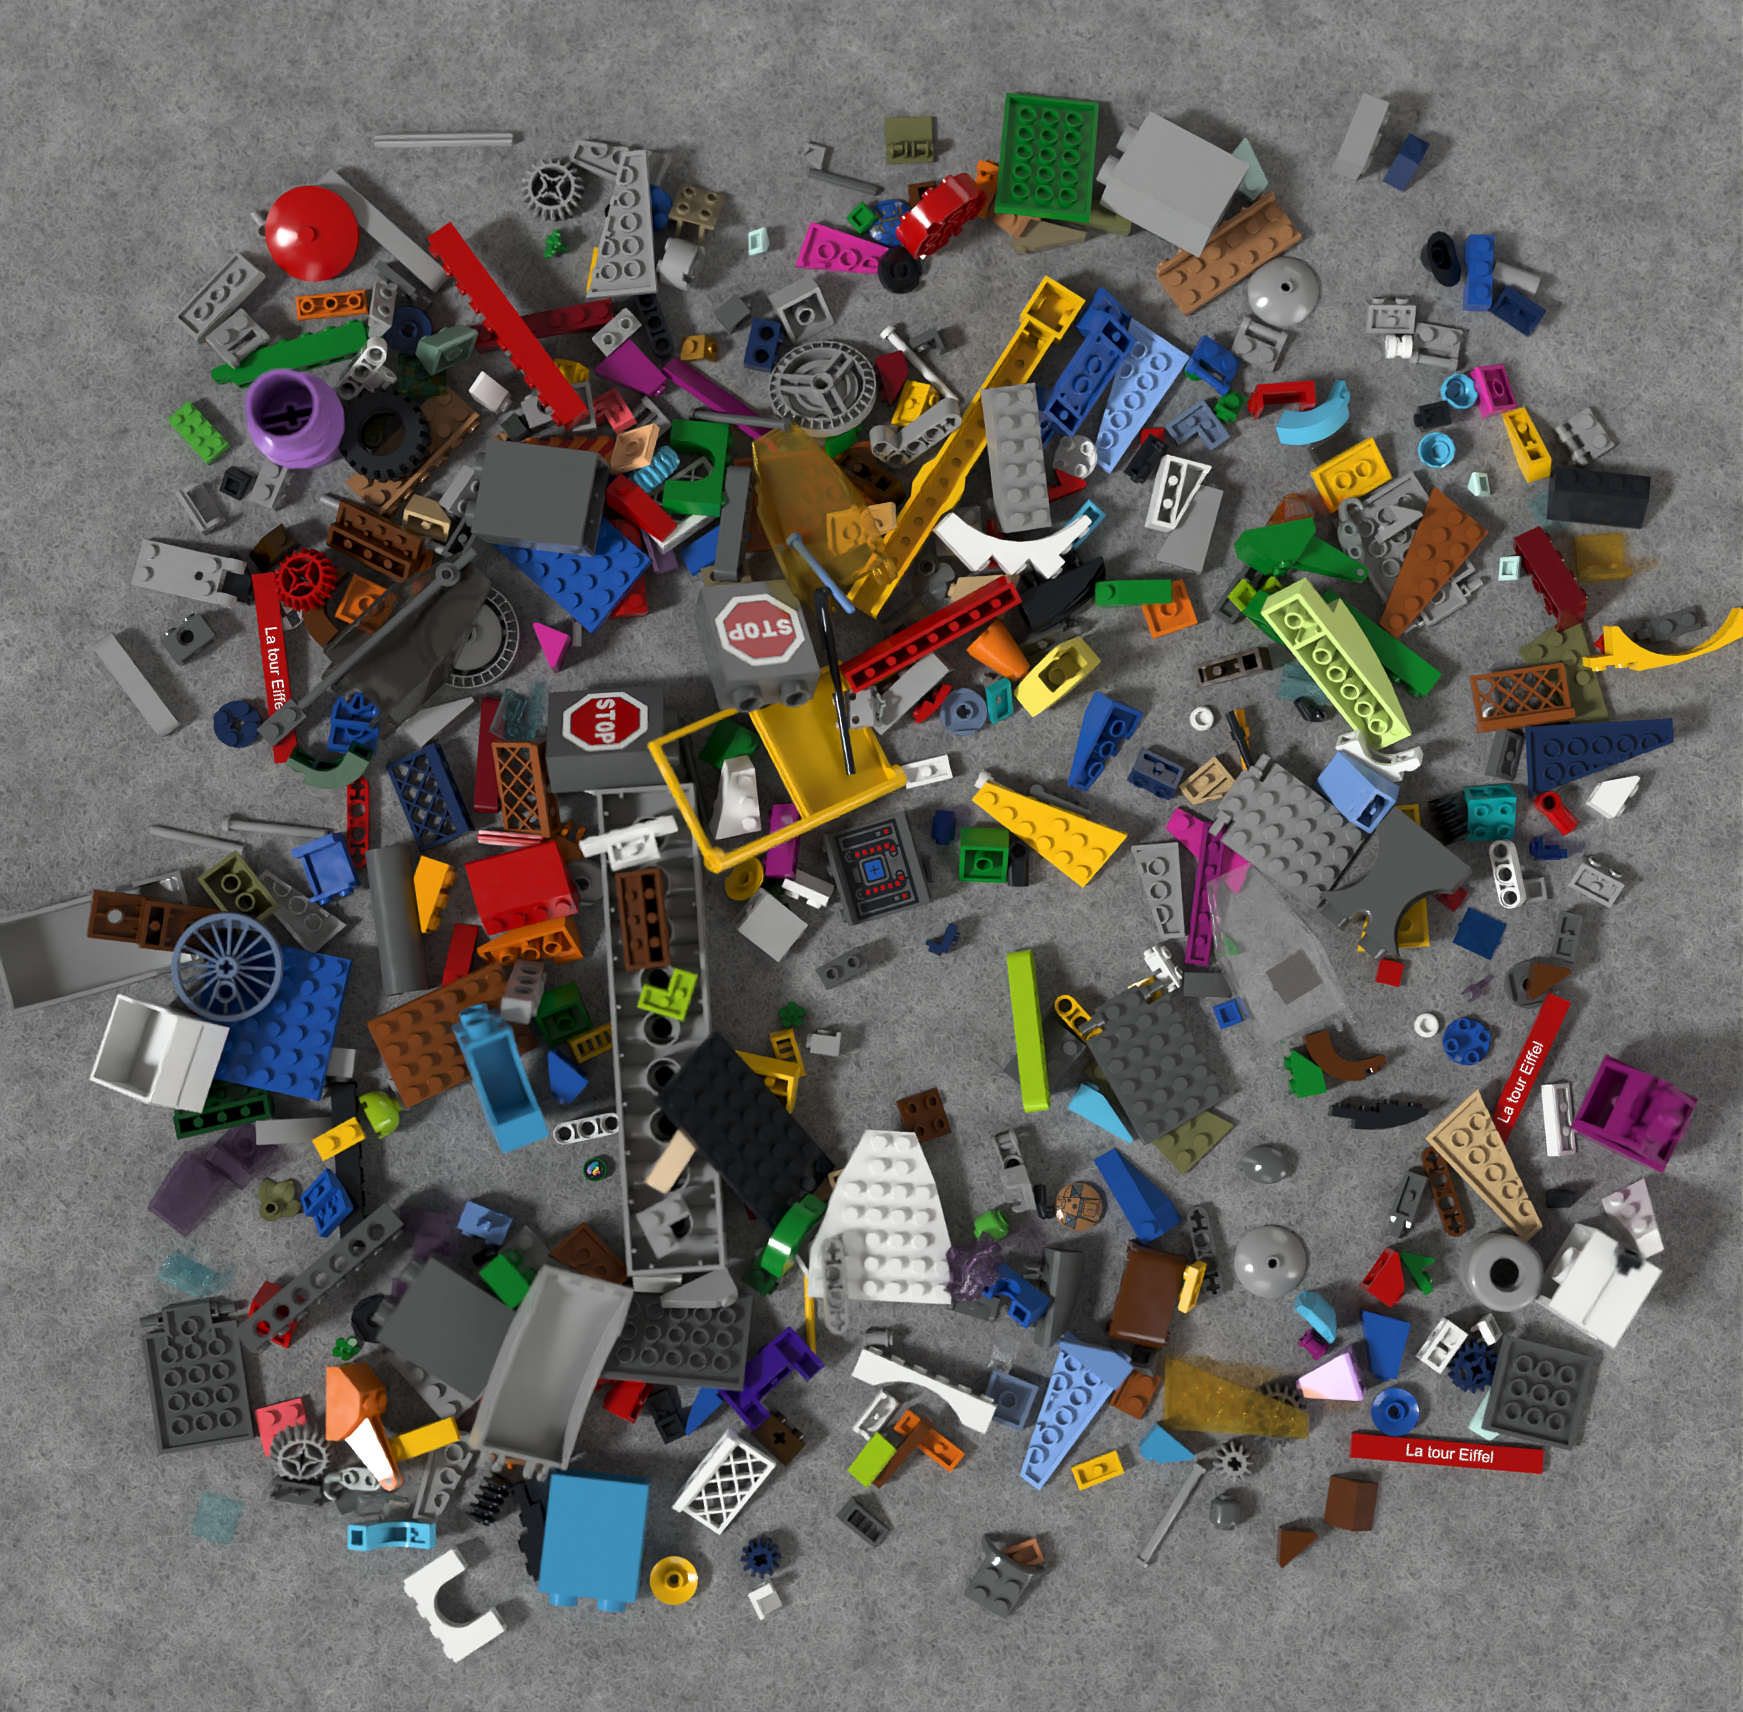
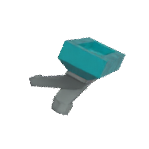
(998, 697)

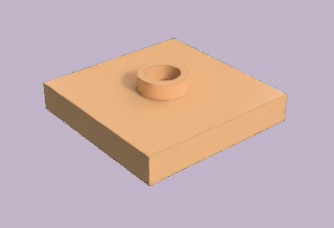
(634, 449)

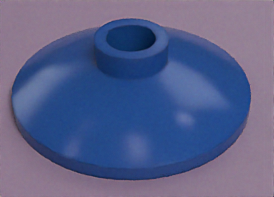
(1406, 1416)

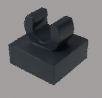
(1627, 1259)

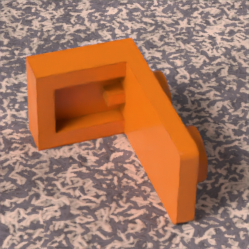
(987, 181)

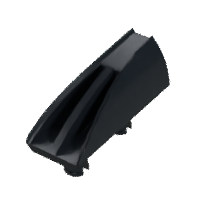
(1060, 596)

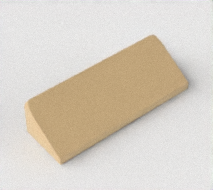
(671, 1163)

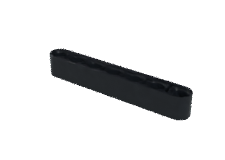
(652, 313)
(347, 1163)

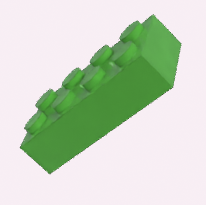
(198, 432)

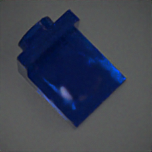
(1551, 852)

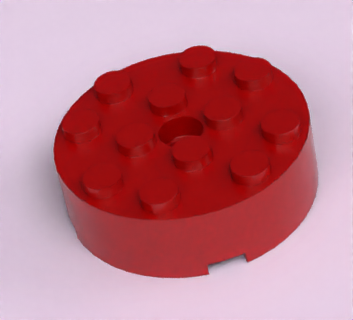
(940, 215)

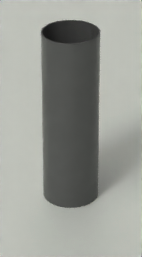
(397, 920)

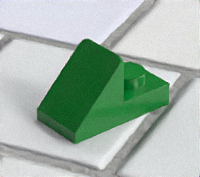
(1414, 1264)

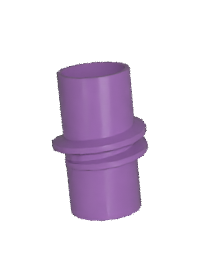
(272, 409)

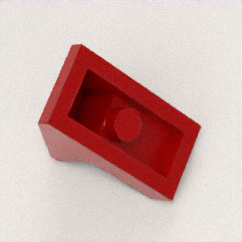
(1067, 484)

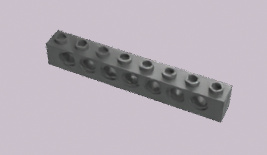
(249, 1332)

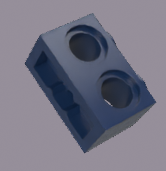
(758, 345)

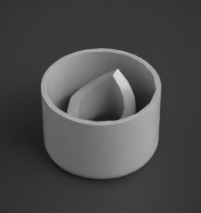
(1476, 1267)

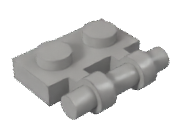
(1590, 434)

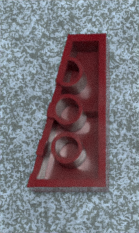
(1551, 578)

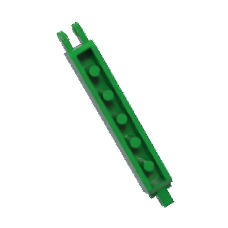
(298, 355)

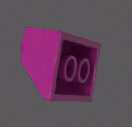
(783, 858)

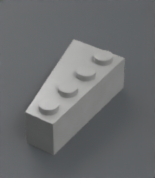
(912, 687)

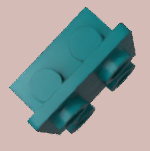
(1490, 812)

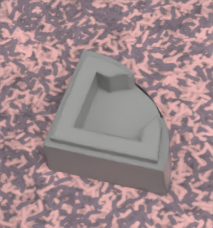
(815, 155)

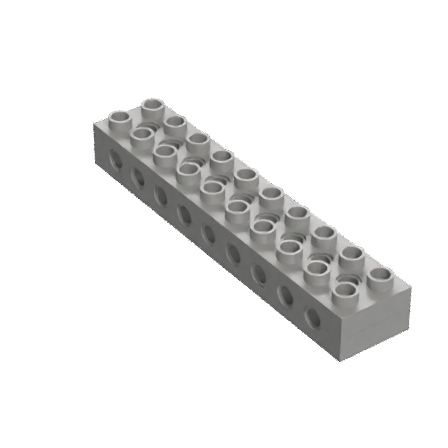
(642, 1053)

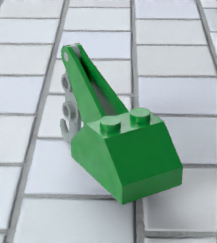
(1293, 545)

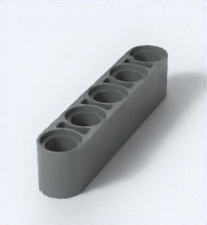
(734, 524)

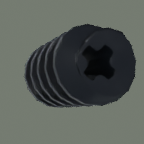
(1449, 819)
(490, 1499)

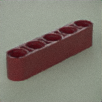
(486, 784)

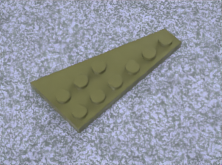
(1581, 680)

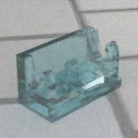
(186, 1275)

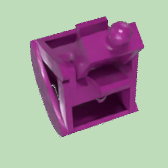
(1633, 1114)

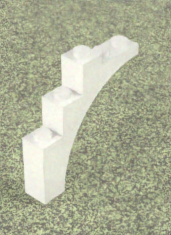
(1042, 554)

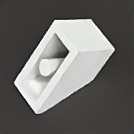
(490, 394)

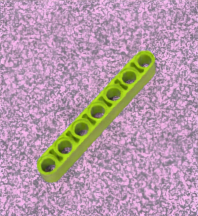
(1028, 1031)

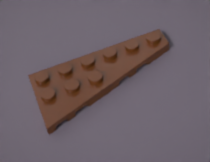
(1435, 552)

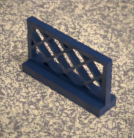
(445, 784)

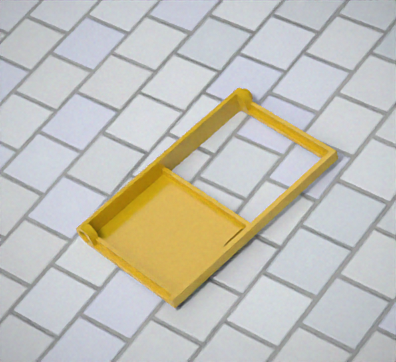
(810, 762)

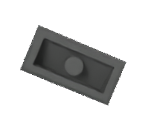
(1504, 755)

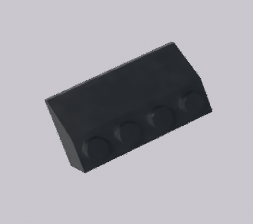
(1598, 497)

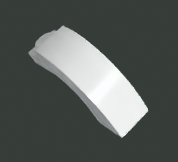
(1388, 765)

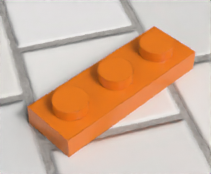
(934, 1443)

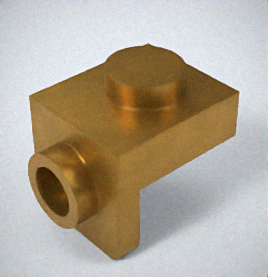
(699, 348)

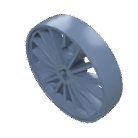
(227, 920)

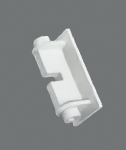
(1161, 959)

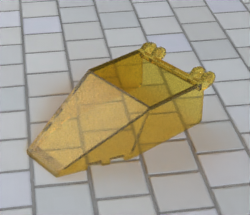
(811, 495)

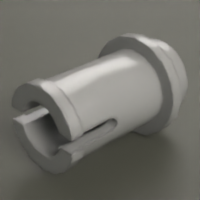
(878, 1338)

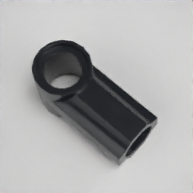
(1018, 867)

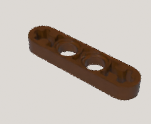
(1445, 1190)
(905, 1448)

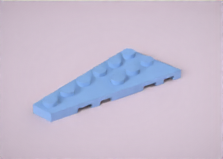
(1136, 392)
(1066, 1410)

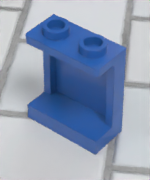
(328, 867)

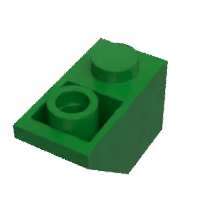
(1305, 1076)

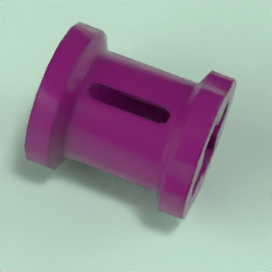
(1313, 1344)

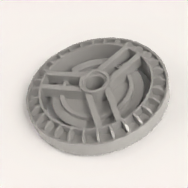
(820, 369)
(486, 643)

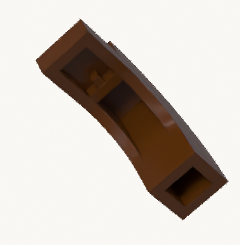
(318, 621)
(1323, 1055)

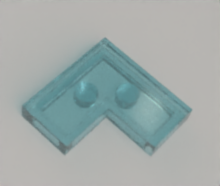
(507, 719)

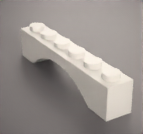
(972, 1410)

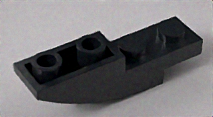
(1387, 1115)
(533, 1518)

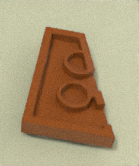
(590, 1256)

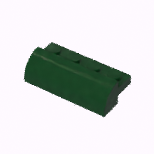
(225, 1108)

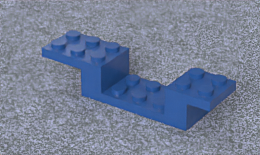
(1089, 370)

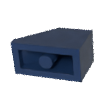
(1406, 162)

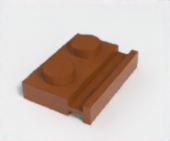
(1134, 1393)

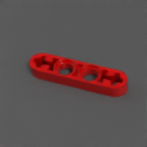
(355, 822)

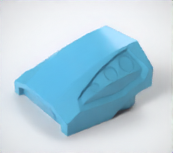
(1317, 1313)

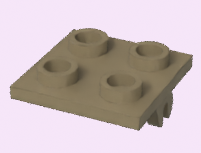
(697, 207)

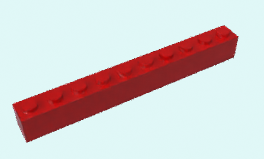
(508, 326)

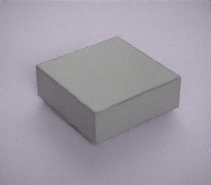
(1535, 890)

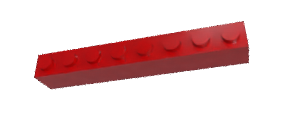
(929, 634)

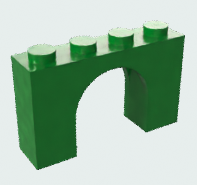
(706, 495)

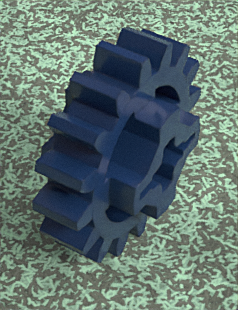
(1472, 1356)

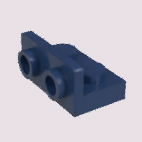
(1155, 774)

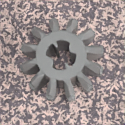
(1240, 1456)

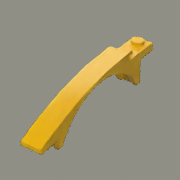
(1625, 653)

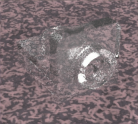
(1520, 692)

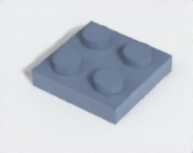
(1013, 1398)

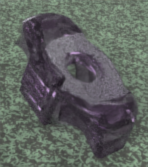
(973, 1267)

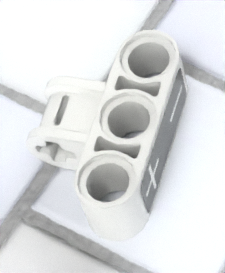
(374, 377)

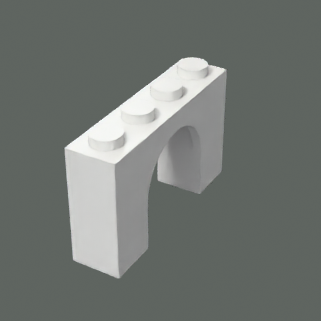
(458, 1638)

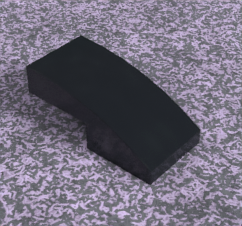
(665, 1416)

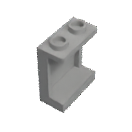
(769, 924)

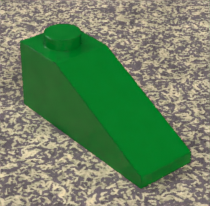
(1133, 593)

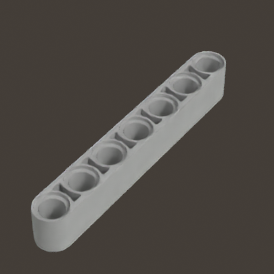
(387, 234)

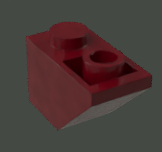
(892, 373)

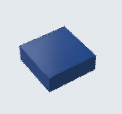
(1227, 1014)

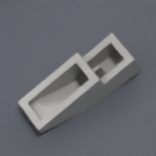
(291, 1130)

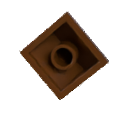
(1350, 1503)

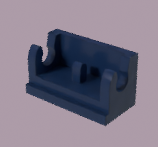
(1517, 310)

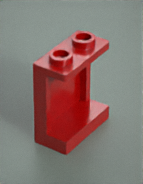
(1282, 393)

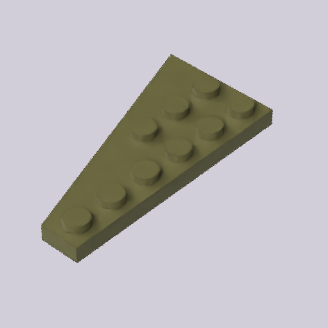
(1184, 1143)

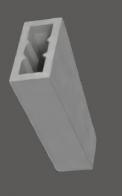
(1190, 539)

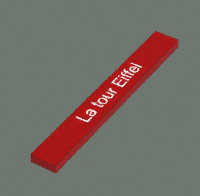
(273, 655)
(1528, 1064)
(1446, 1453)

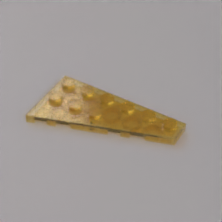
(1213, 1404)

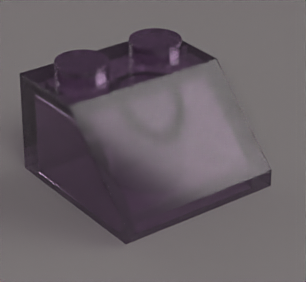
(239, 1156)

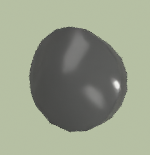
(1265, 1164)

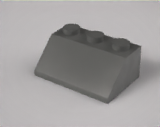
(1060, 1052)

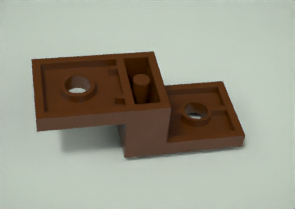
(147, 921)

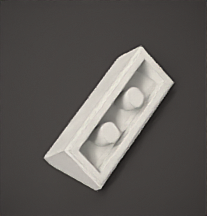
(1555, 1119)

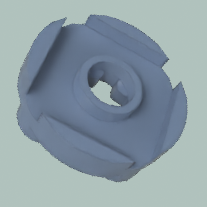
(972, 702)

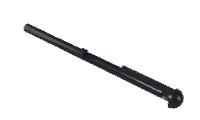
(828, 643)

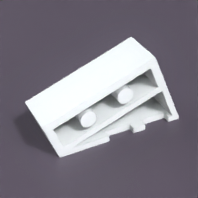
(1173, 489)

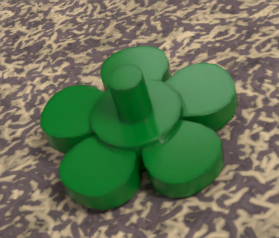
(792, 1015)
(346, 1348)

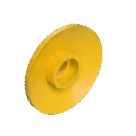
(744, 879)
(670, 1592)

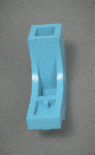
(1316, 424)
(391, 1533)

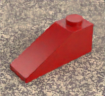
(639, 508)
(460, 953)
(627, 1399)

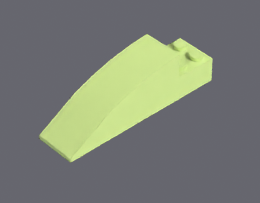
(1338, 660)

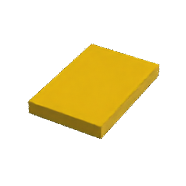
(1351, 474)

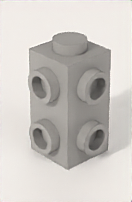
(459, 493)

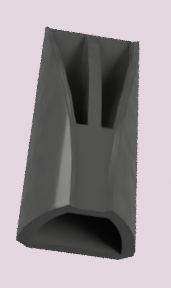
(1060, 1282)

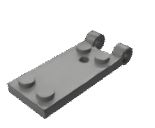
(176, 569)

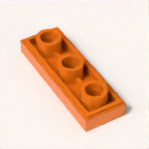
(346, 304)

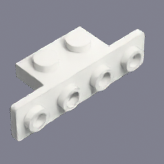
(631, 844)

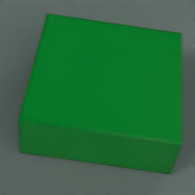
(862, 218)

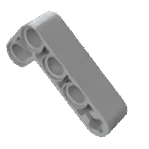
(918, 436)

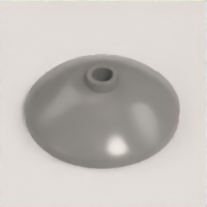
(1279, 306)
(1253, 1256)

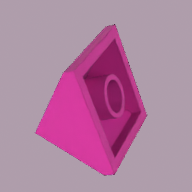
(1493, 390)
(554, 644)

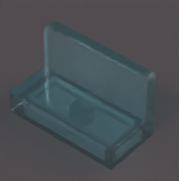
(1297, 683)

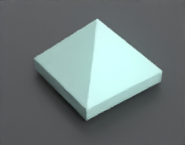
(758, 241)
(1479, 484)
(1509, 568)

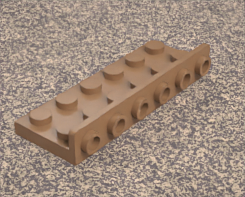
(1230, 255)
(449, 423)

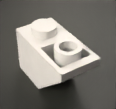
(1610, 795)

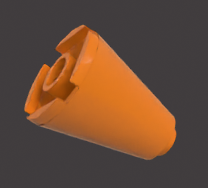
(1000, 652)

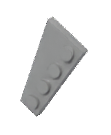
(441, 1476)

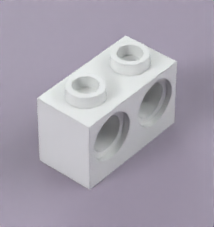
(1441, 1345)

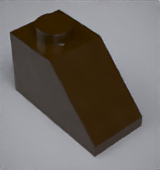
(273, 548)

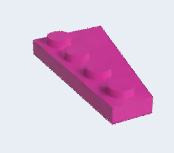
(838, 252)
(1189, 832)

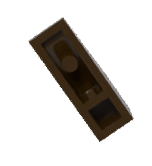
(871, 480)
(1233, 667)

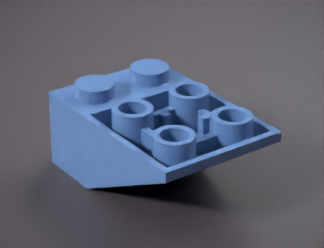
(1357, 791)

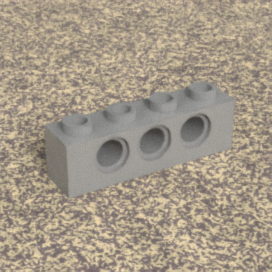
(523, 991)

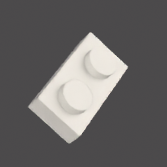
(927, 771)

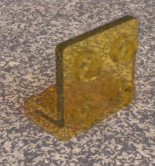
(1600, 558)

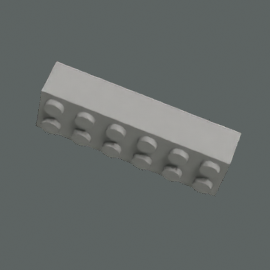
(1016, 457)

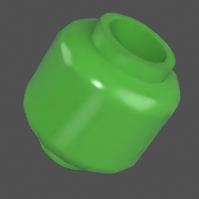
(992, 1222)

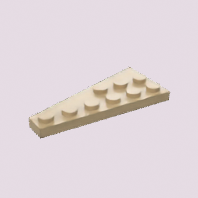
(1478, 1155)

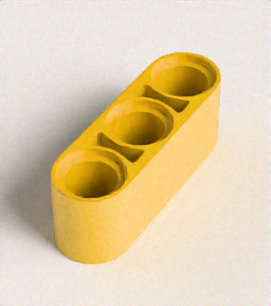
(1070, 1016)

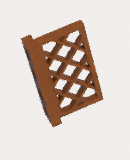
(1524, 718)
(547, 803)

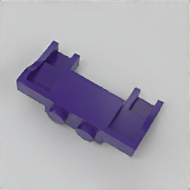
(767, 1370)

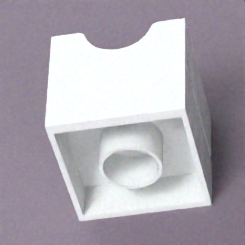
(159, 1054)
(1587, 1289)

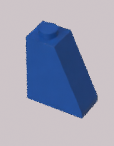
(1384, 1343)

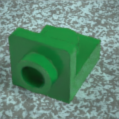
(1229, 406)

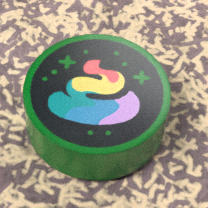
(595, 1169)

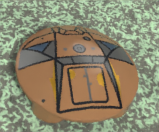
(1078, 1206)

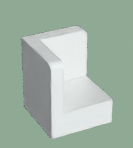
(764, 1598)

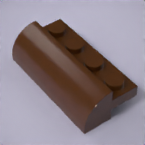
(376, 541)
(643, 919)

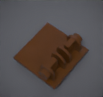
(924, 1115)

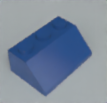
(565, 1077)

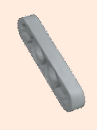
(831, 1286)

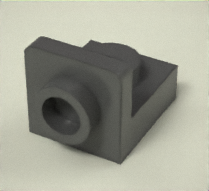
(923, 341)

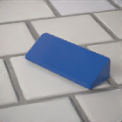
(702, 551)

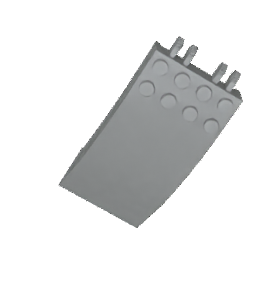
(53, 962)
(548, 1370)

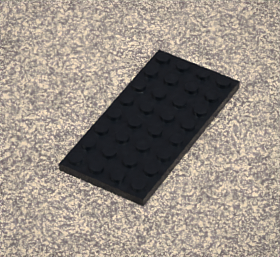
(743, 1131)

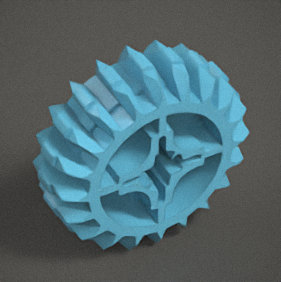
(662, 465)

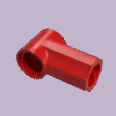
(1557, 814)

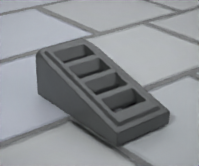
(848, 1509)

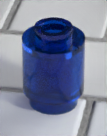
(943, 827)

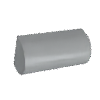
(1518, 279)

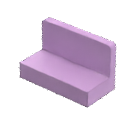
(661, 563)

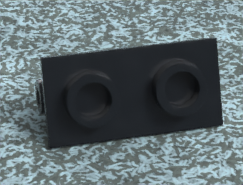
(1146, 459)

